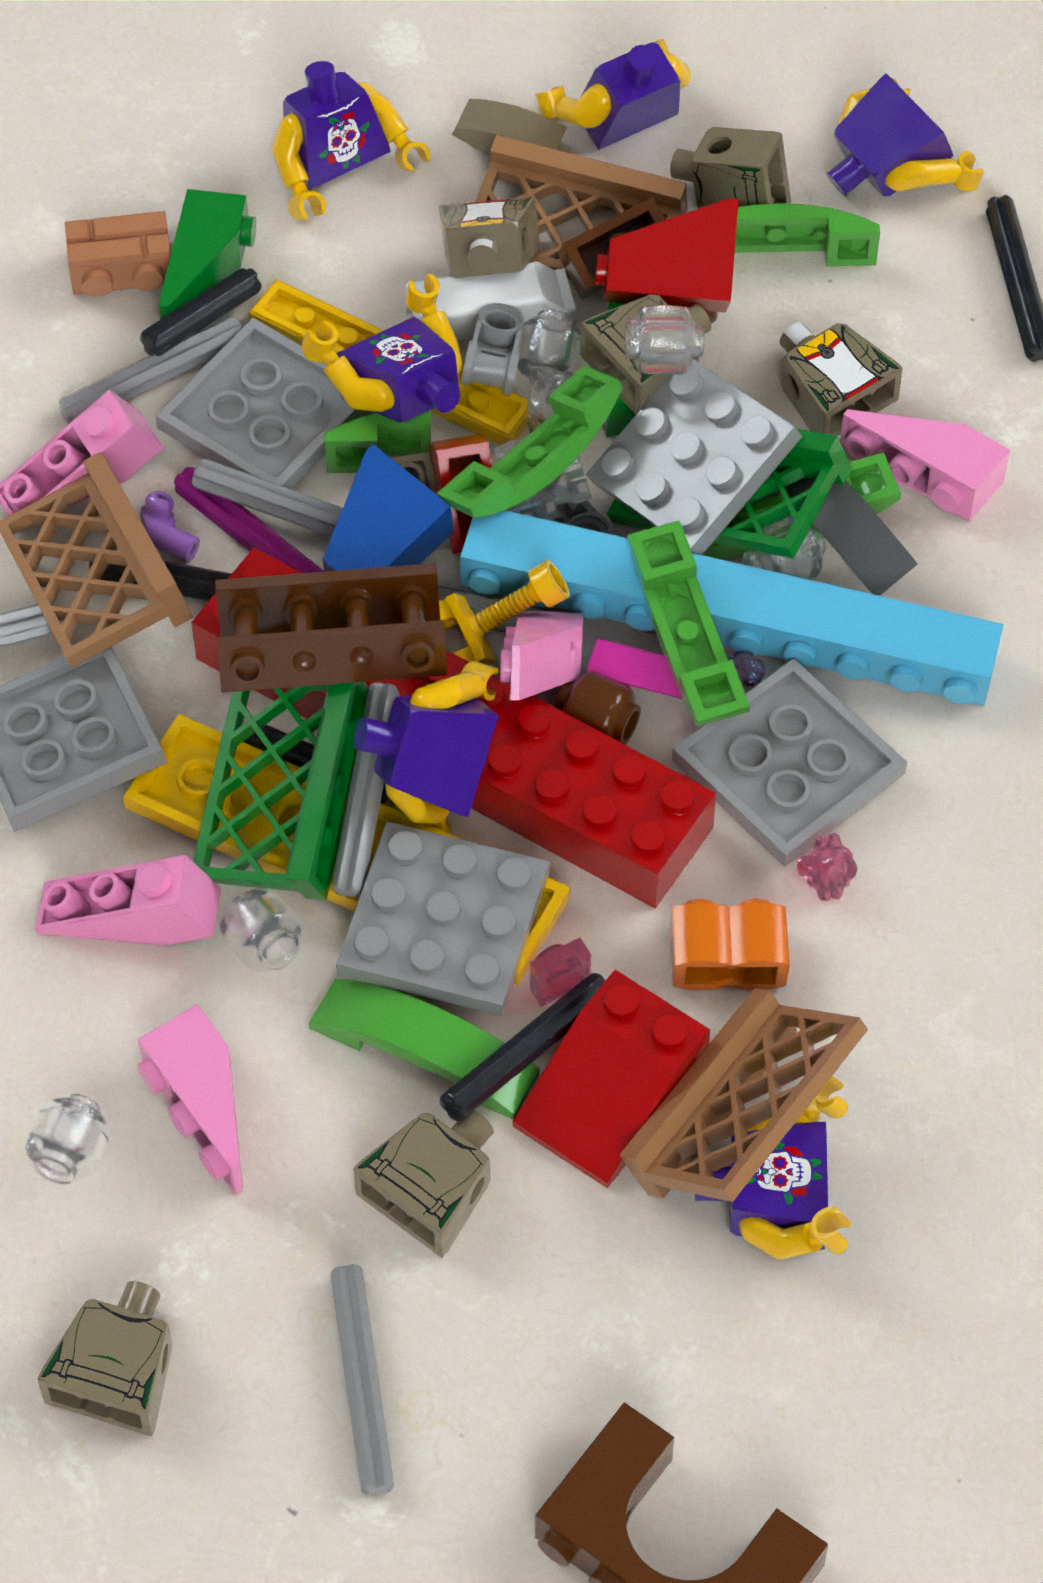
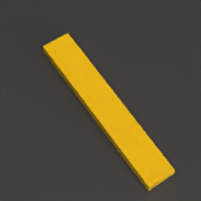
(480, 406)

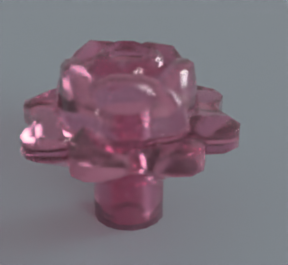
(828, 867)

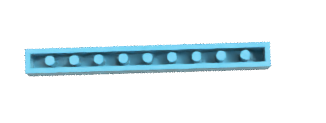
(750, 607)

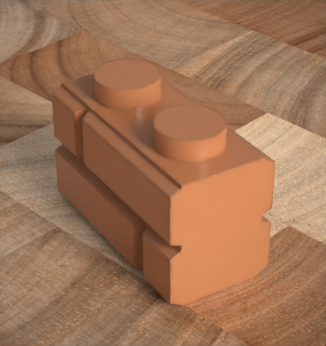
(118, 253)

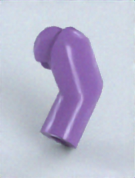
(161, 527)

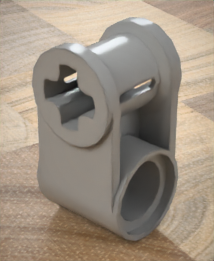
(494, 348)

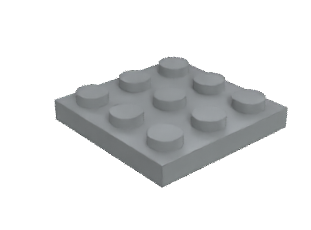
(258, 407)
(694, 455)
(70, 737)
(790, 762)
(443, 918)

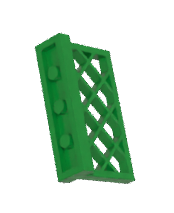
(813, 457)
(323, 800)

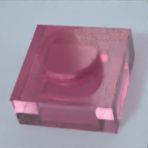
(559, 970)

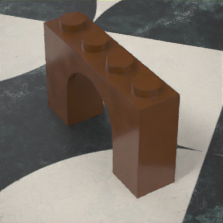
(592, 1505)

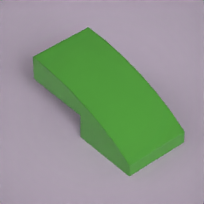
(349, 441)

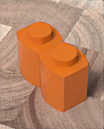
(729, 945)

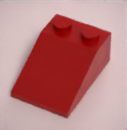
(610, 1076)

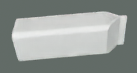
(527, 291)

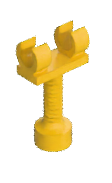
(544, 586)

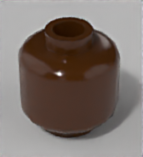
(601, 704)

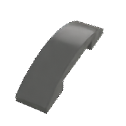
(859, 536)

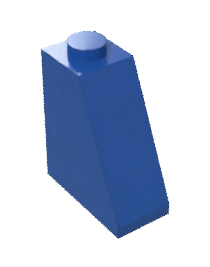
(387, 519)

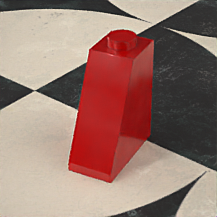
(678, 259)

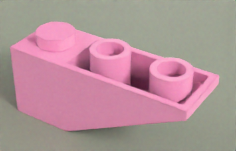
(104, 427)
(933, 457)
(541, 652)
(135, 903)
(194, 1073)

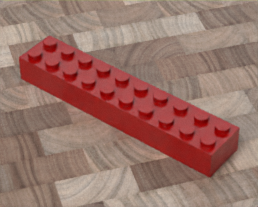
(552, 777)

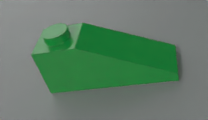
(206, 245)

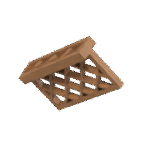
(575, 178)
(135, 552)
(726, 1079)

